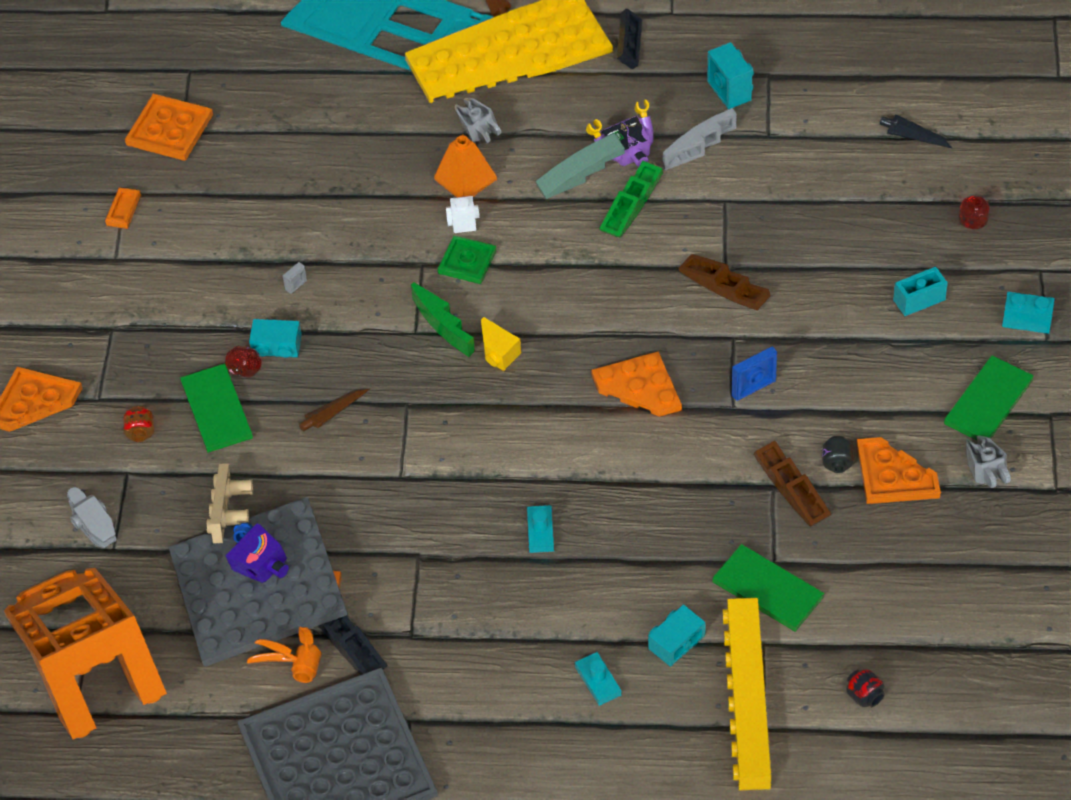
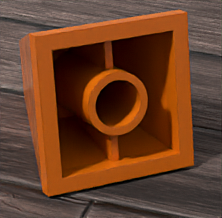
(464, 169)

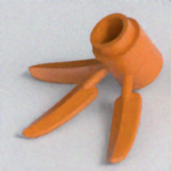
(304, 661)

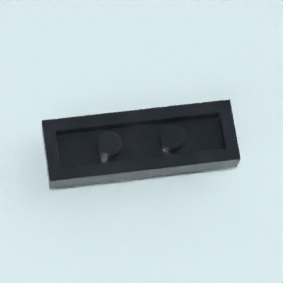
(629, 39)

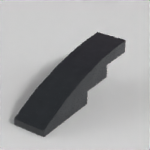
(353, 645)

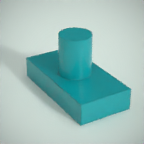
(540, 529)
(598, 678)

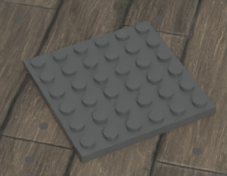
(234, 610)
(338, 746)

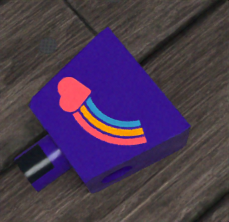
(258, 556)

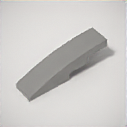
(693, 143)

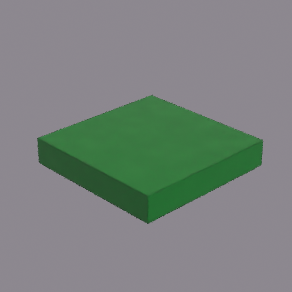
(467, 259)

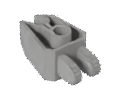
(477, 120)
(987, 461)
(91, 518)

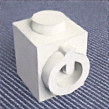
(462, 214)

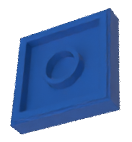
(754, 373)

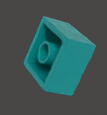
(730, 75)

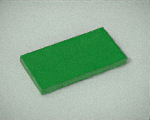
(989, 399)
(216, 408)
(777, 590)

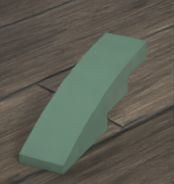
(579, 165)

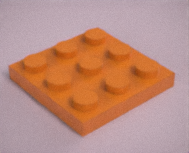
(169, 127)

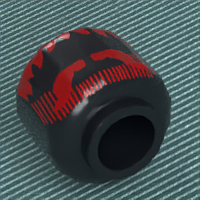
(865, 688)

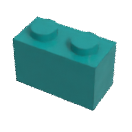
(920, 291)
(1028, 312)
(276, 337)
(676, 635)

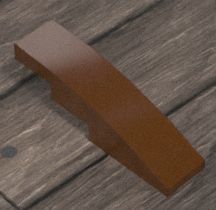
(723, 282)
(792, 484)

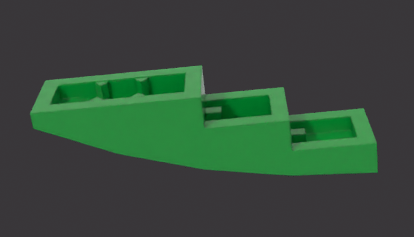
(631, 200)
(438, 315)

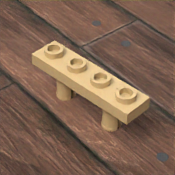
(218, 511)

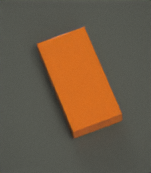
(123, 208)

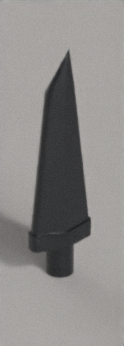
(908, 129)

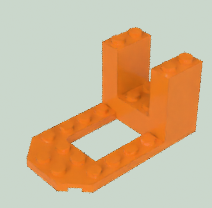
(83, 643)

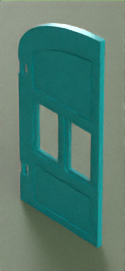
(359, 22)

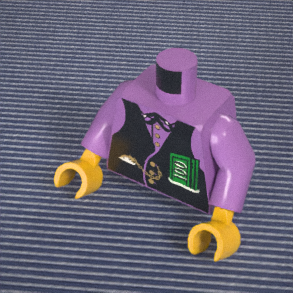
(634, 134)

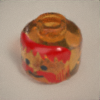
(138, 424)

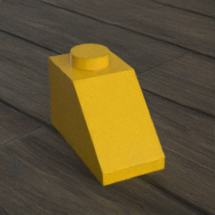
(499, 345)

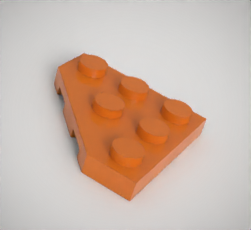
(639, 383)
(34, 396)
(893, 474)

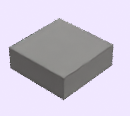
(294, 278)

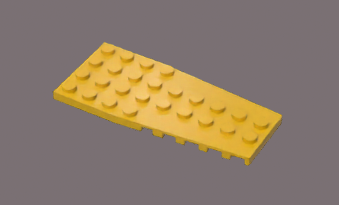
(511, 45)

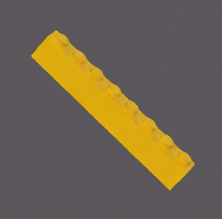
(748, 692)

